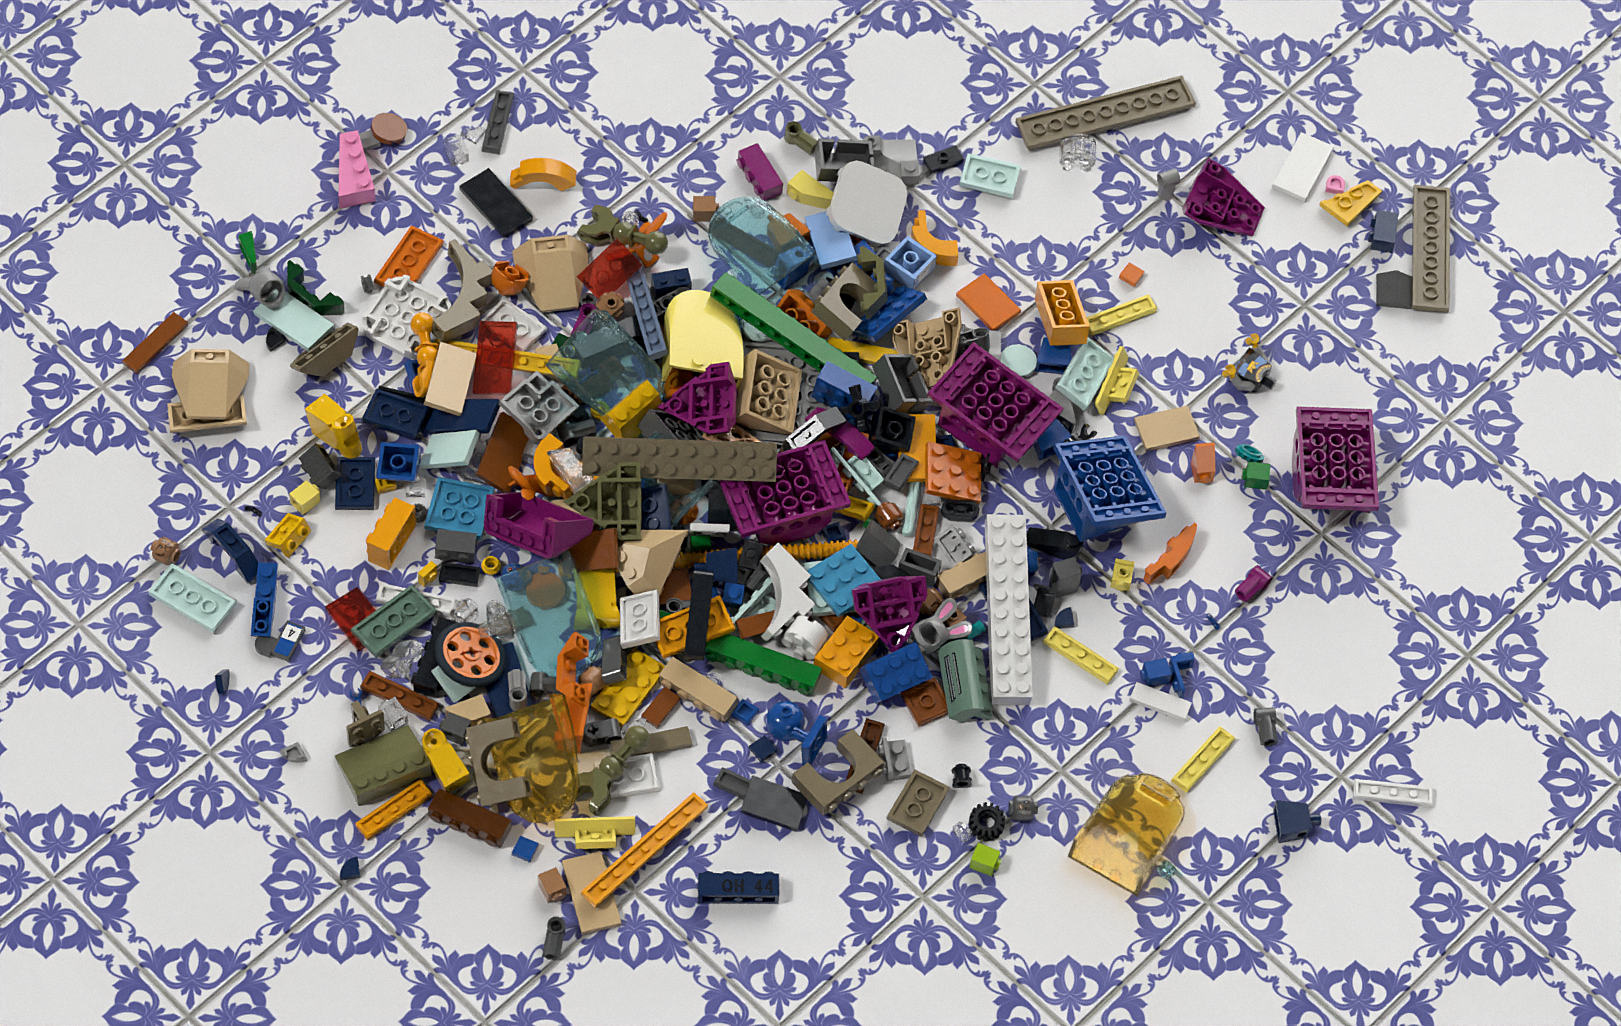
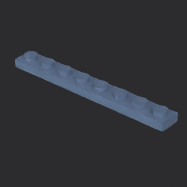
(646, 315)

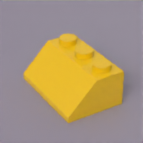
(628, 412)

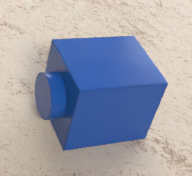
(733, 595)
(1156, 672)

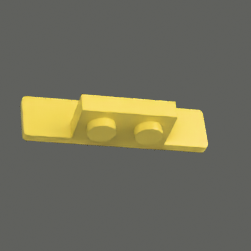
(1118, 382)
(595, 832)

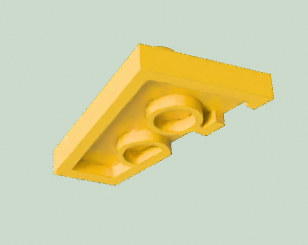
(1352, 203)

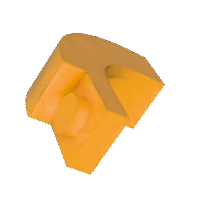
(543, 170)
(944, 249)
(543, 468)

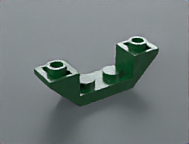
(326, 306)

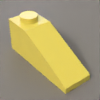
(809, 191)

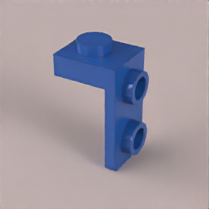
(1180, 662)

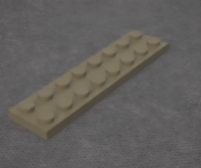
(1431, 248)

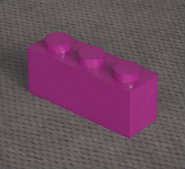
(759, 172)

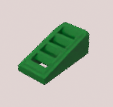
(246, 244)

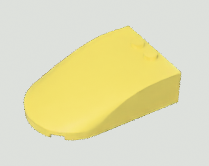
(701, 334)

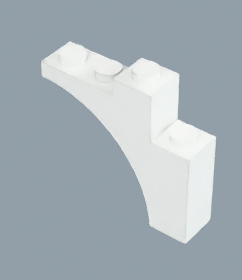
(788, 581)

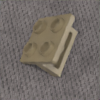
(363, 724)

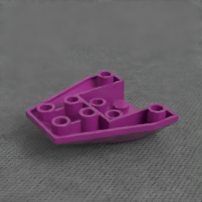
(1222, 201)

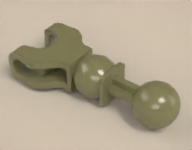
(610, 228)
(600, 779)

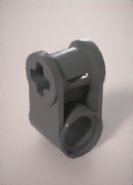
(979, 336)
(881, 462)
(602, 732)

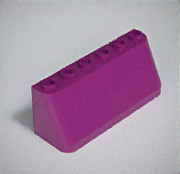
(534, 524)

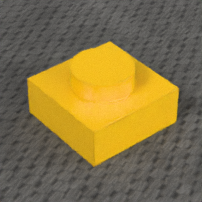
(427, 574)

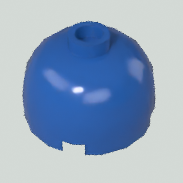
(783, 718)

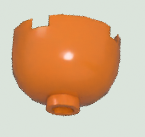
(509, 279)

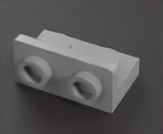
(954, 545)
(895, 759)

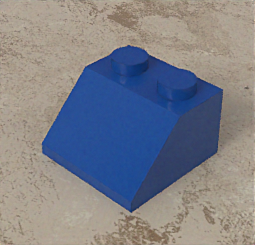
(398, 462)

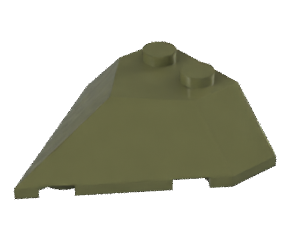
(613, 500)

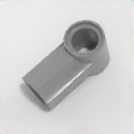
(1167, 182)
(517, 689)

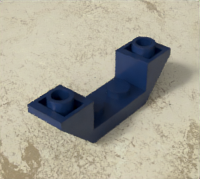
(234, 546)

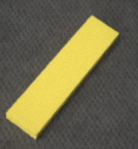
(1121, 314)
(1080, 655)
(1203, 759)

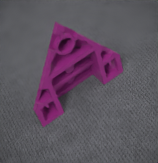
(706, 400)
(891, 607)

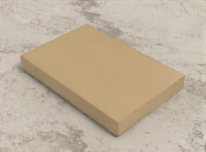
(1166, 428)

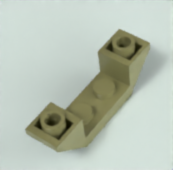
(875, 300)

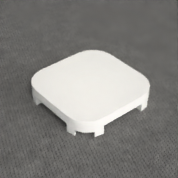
(867, 203)
(391, 313)

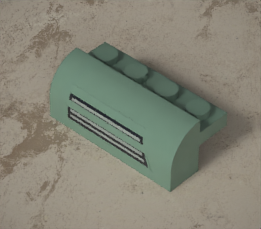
(964, 681)

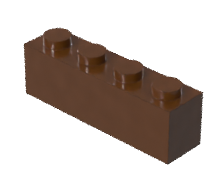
(469, 818)

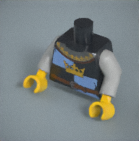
(1252, 368)

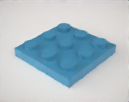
(457, 506)
(838, 576)

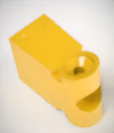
(334, 426)
(602, 595)
(444, 760)

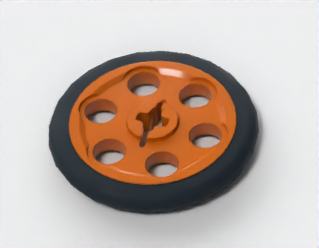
(464, 675)

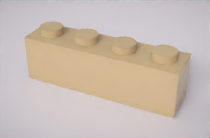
(962, 577)
(698, 689)

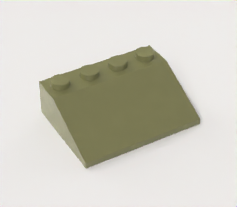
(384, 764)

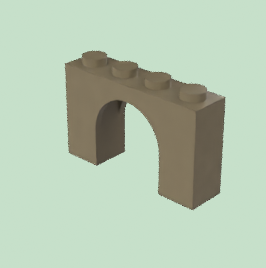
(831, 308)
(481, 741)
(827, 795)

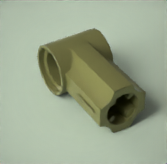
(799, 137)

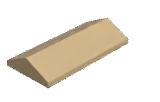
(179, 423)

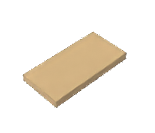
(450, 379)
(579, 874)

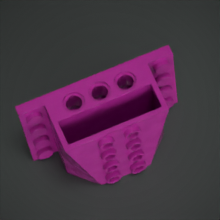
(992, 406)
(1335, 459)
(794, 505)

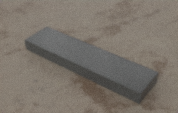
(497, 122)

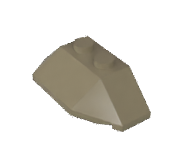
(328, 353)

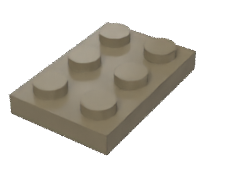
(918, 803)

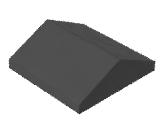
(1394, 290)
(877, 545)

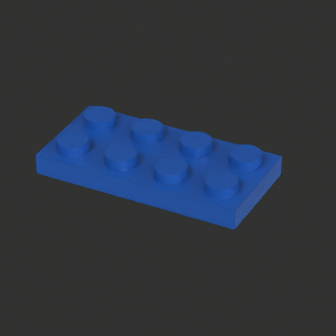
(899, 305)

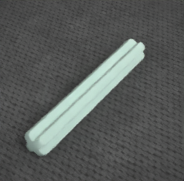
(911, 507)

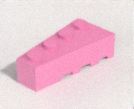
(354, 174)

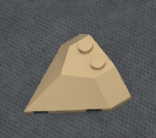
(649, 561)

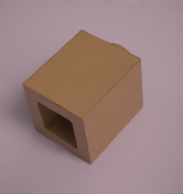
(704, 208)
(552, 885)

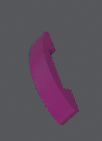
(854, 440)

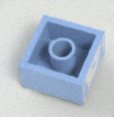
(910, 263)

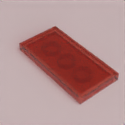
(495, 358)

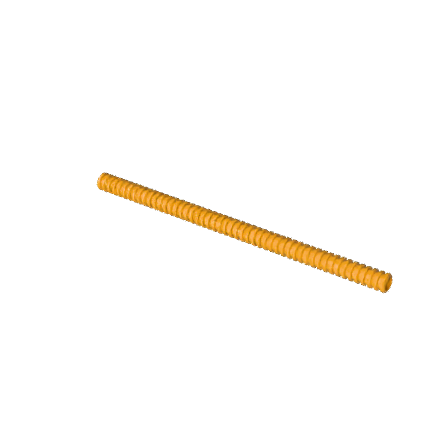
(797, 552)

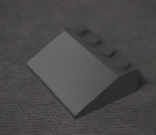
(668, 425)

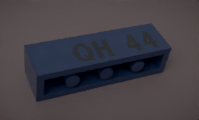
(738, 888)

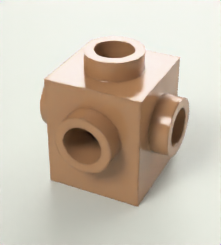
(612, 303)

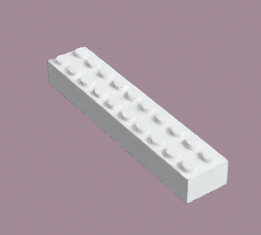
(1008, 610)

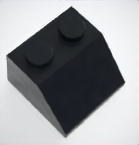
(891, 430)

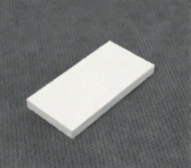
(1302, 167)

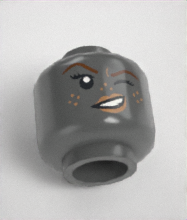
(1022, 808)

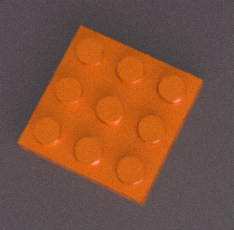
(952, 472)

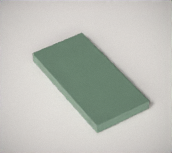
(393, 621)

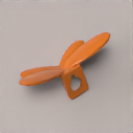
(646, 228)
(528, 483)

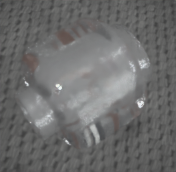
(464, 611)

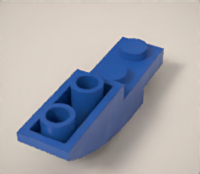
(264, 600)

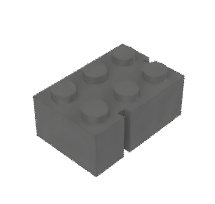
(845, 152)
(900, 395)

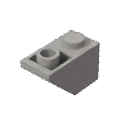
(1067, 417)

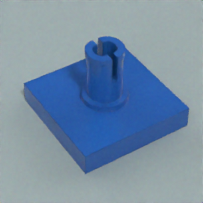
(811, 741)

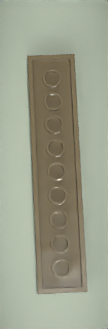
(1105, 112)
(682, 458)

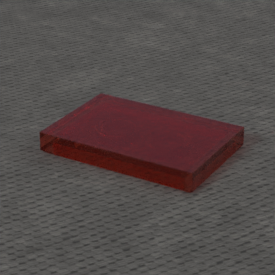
(609, 269)
(350, 611)

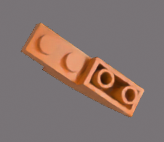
(1175, 555)

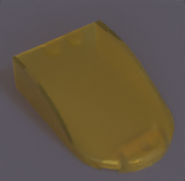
(544, 755)
(1130, 830)

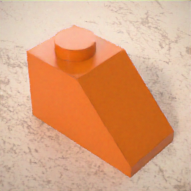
(1203, 462)

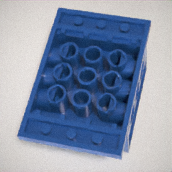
(1103, 486)

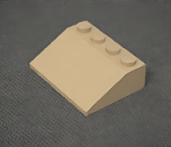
(768, 393)

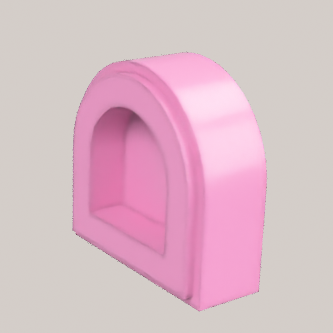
(1335, 185)

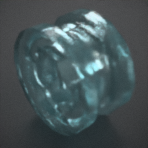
(1166, 870)

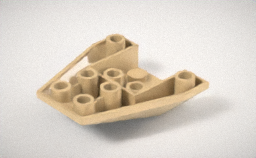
(553, 270)
(931, 343)
(209, 382)

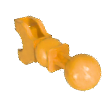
(426, 352)

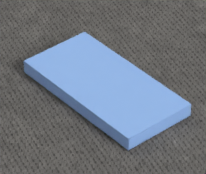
(830, 246)

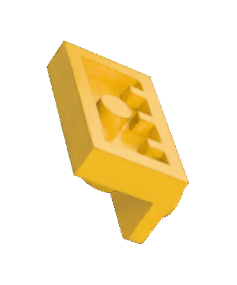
(288, 534)

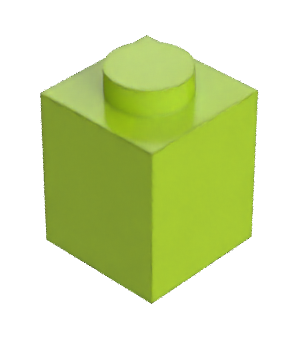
(985, 859)

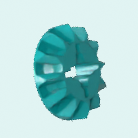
(1249, 453)

